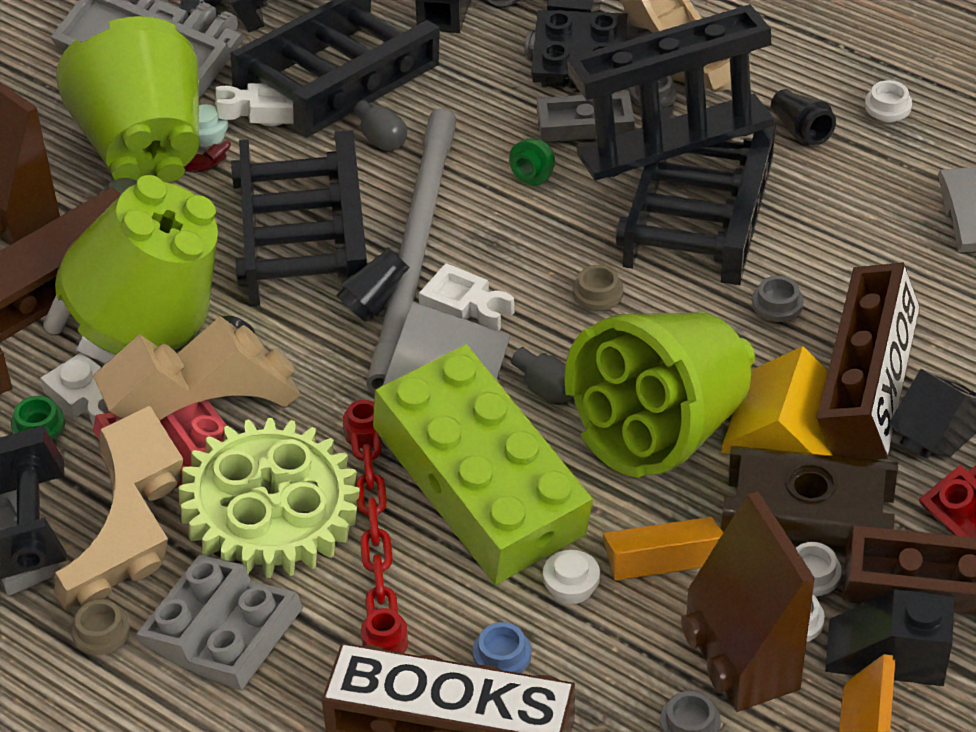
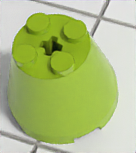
(135, 96)
(142, 268)
(655, 386)

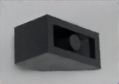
(935, 415)
(900, 624)

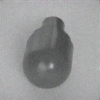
(381, 126)
(543, 375)

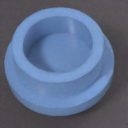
(502, 647)

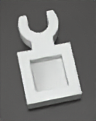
(258, 102)
(466, 296)
(74, 387)

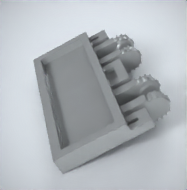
(210, 37)

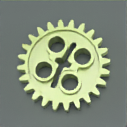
(250, 483)

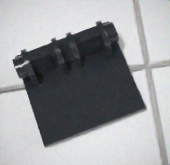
(570, 34)

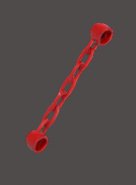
(361, 434)

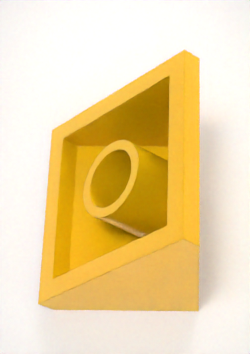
(782, 407)

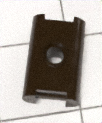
(813, 493)

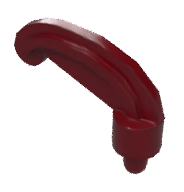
(210, 158)

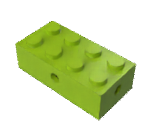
(481, 463)

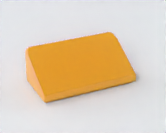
(661, 547)
(869, 698)

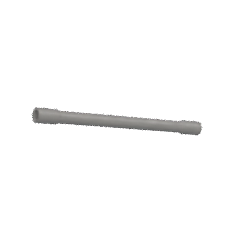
(436, 146)

